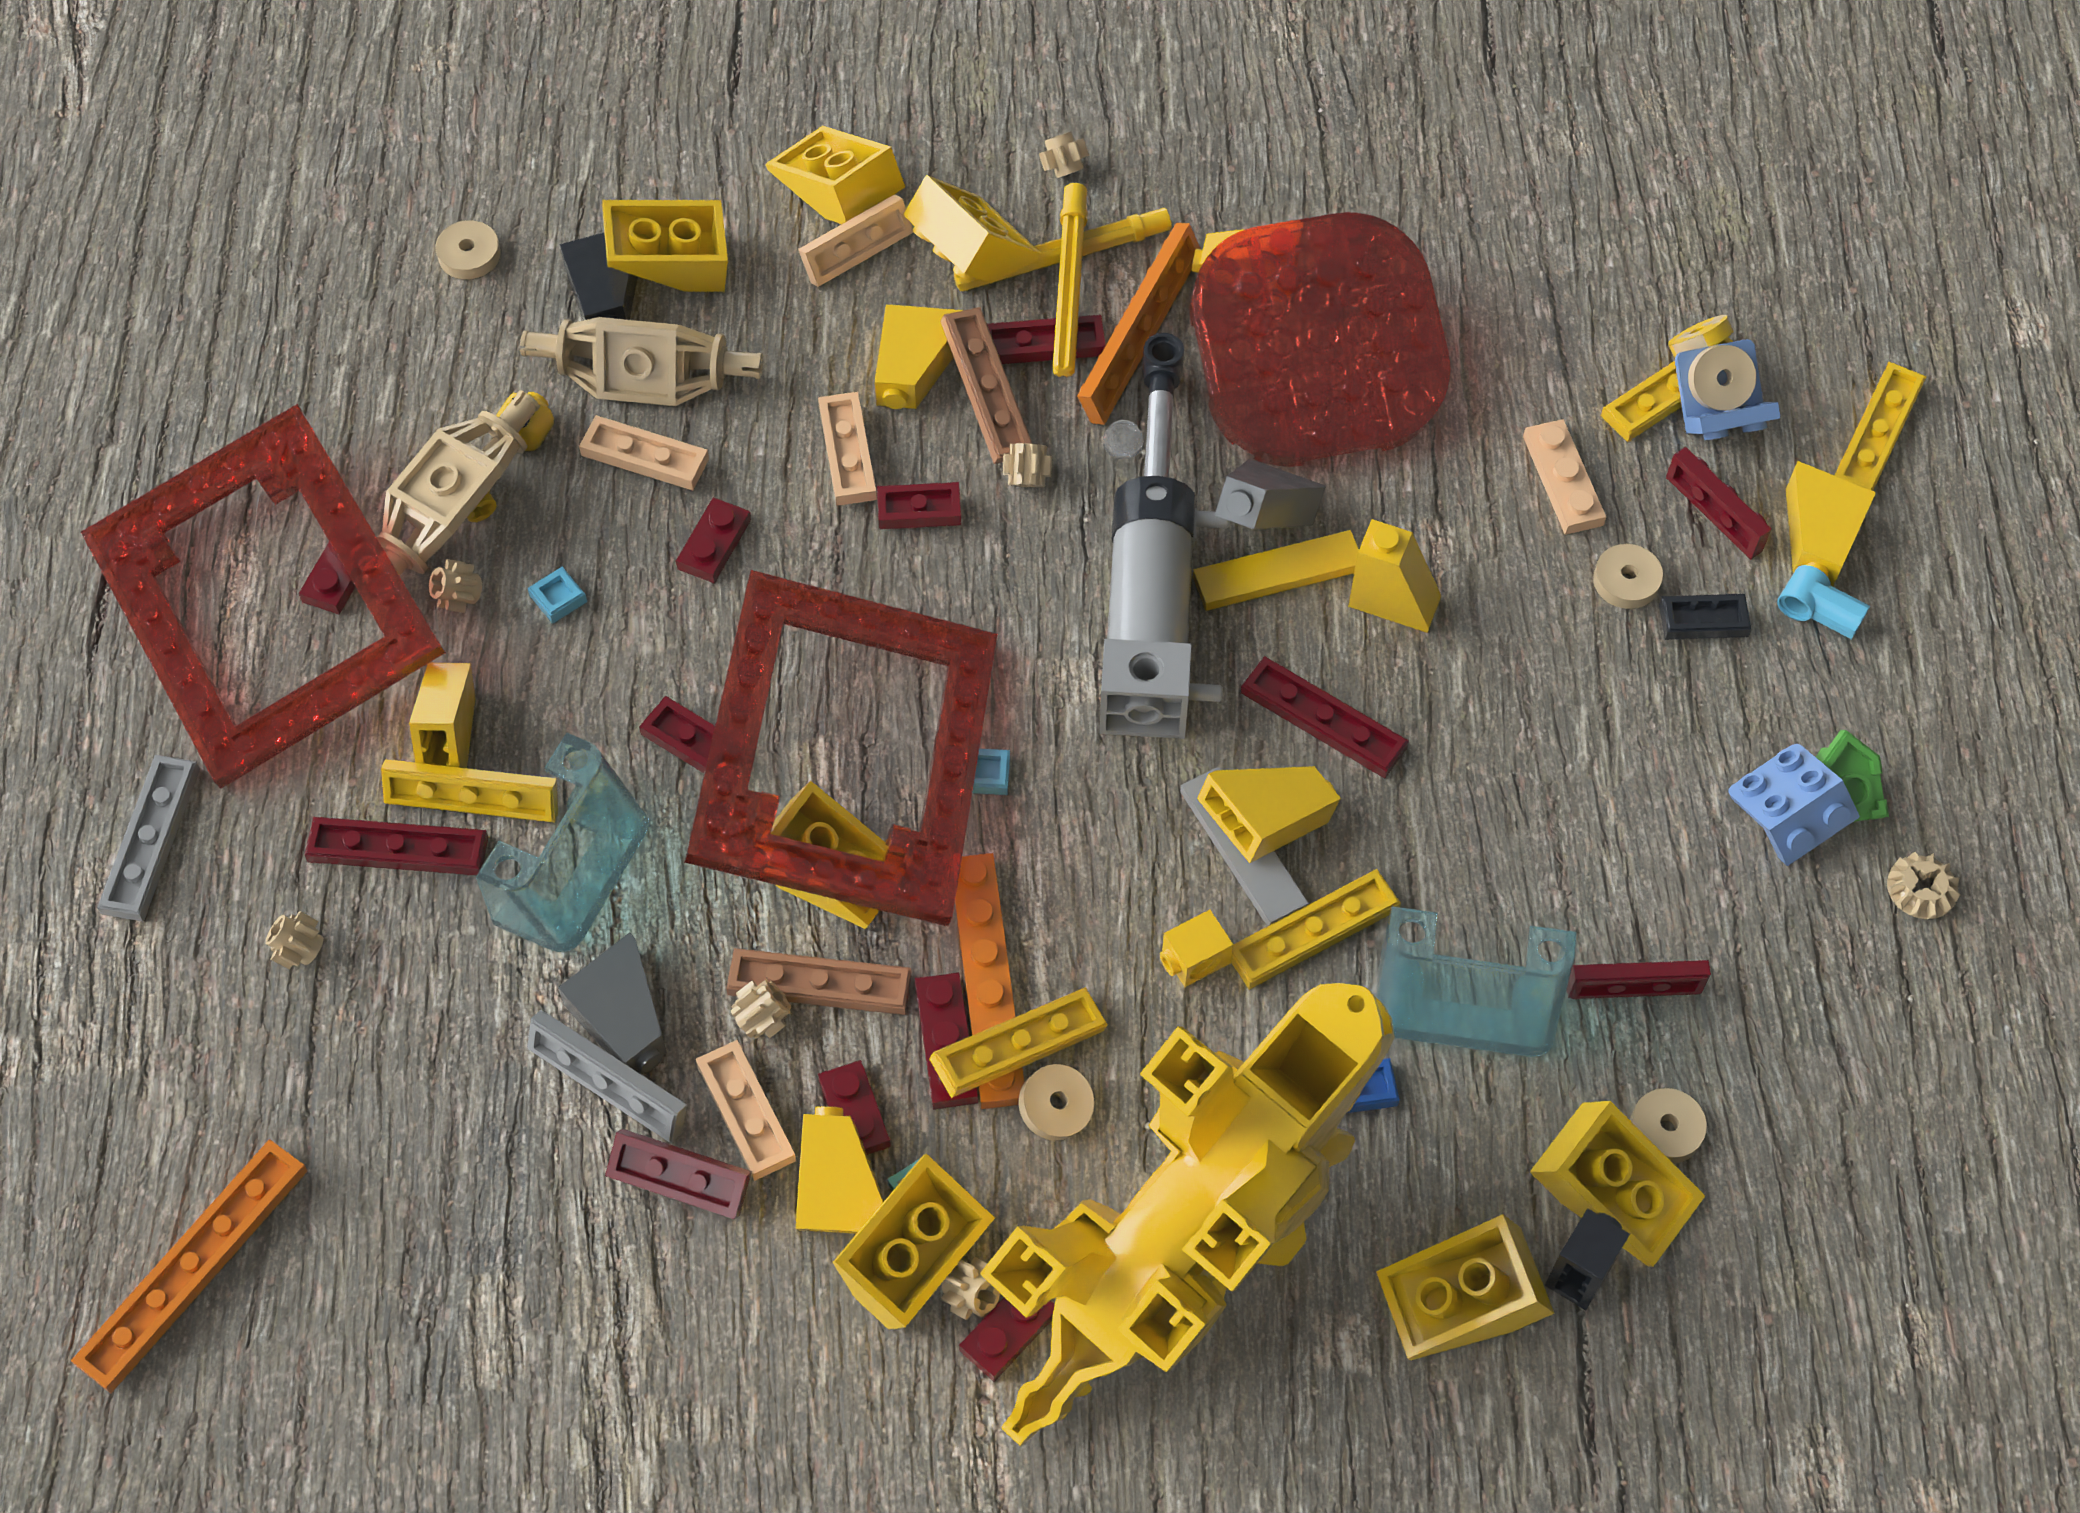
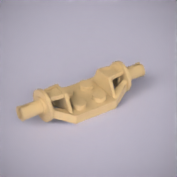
(641, 359)
(449, 482)

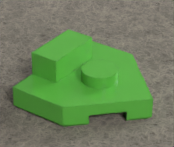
(1860, 772)

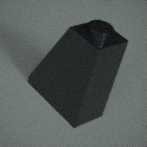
(597, 288)

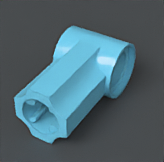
(1811, 596)

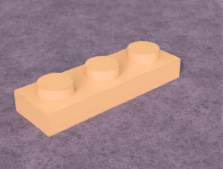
(855, 240)
(847, 448)
(644, 452)
(1564, 477)
(745, 1110)

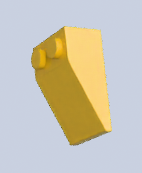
(838, 173)
(668, 242)
(823, 822)
(1616, 1170)
(1465, 1289)

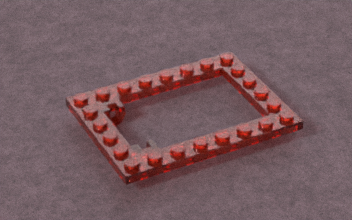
(135, 549)
(919, 867)

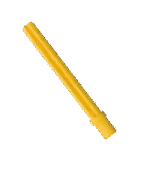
(1073, 220)
(1133, 228)

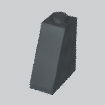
(1268, 497)
(616, 1006)

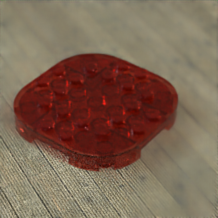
(1319, 338)

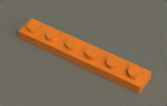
(1138, 324)
(986, 965)
(189, 1266)

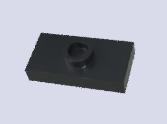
(1705, 616)

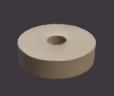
(472, 263)
(1704, 373)
(1623, 591)
(1070, 1088)
(1682, 1112)

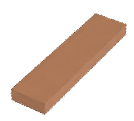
(985, 381)
(824, 980)

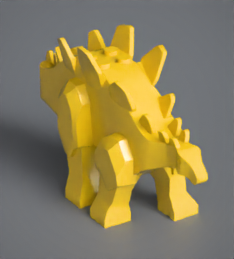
(1232, 1194)

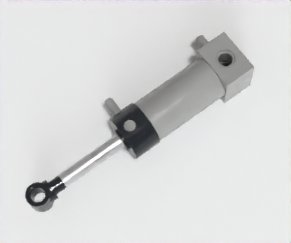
(1150, 587)

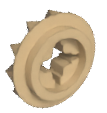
(1923, 903)

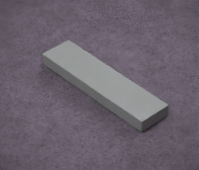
(148, 838)
(1263, 880)
(606, 1076)

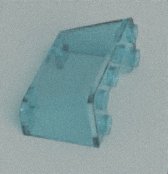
(569, 883)
(1472, 1000)

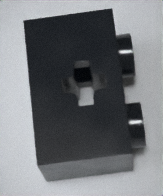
(1587, 1258)

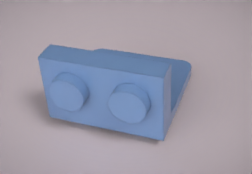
(1715, 423)
(1795, 802)

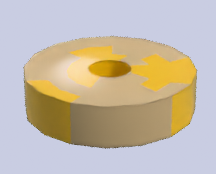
(1701, 335)

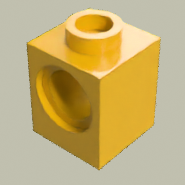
(1196, 948)

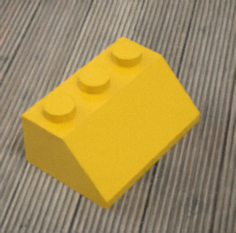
(968, 232)
(911, 1243)

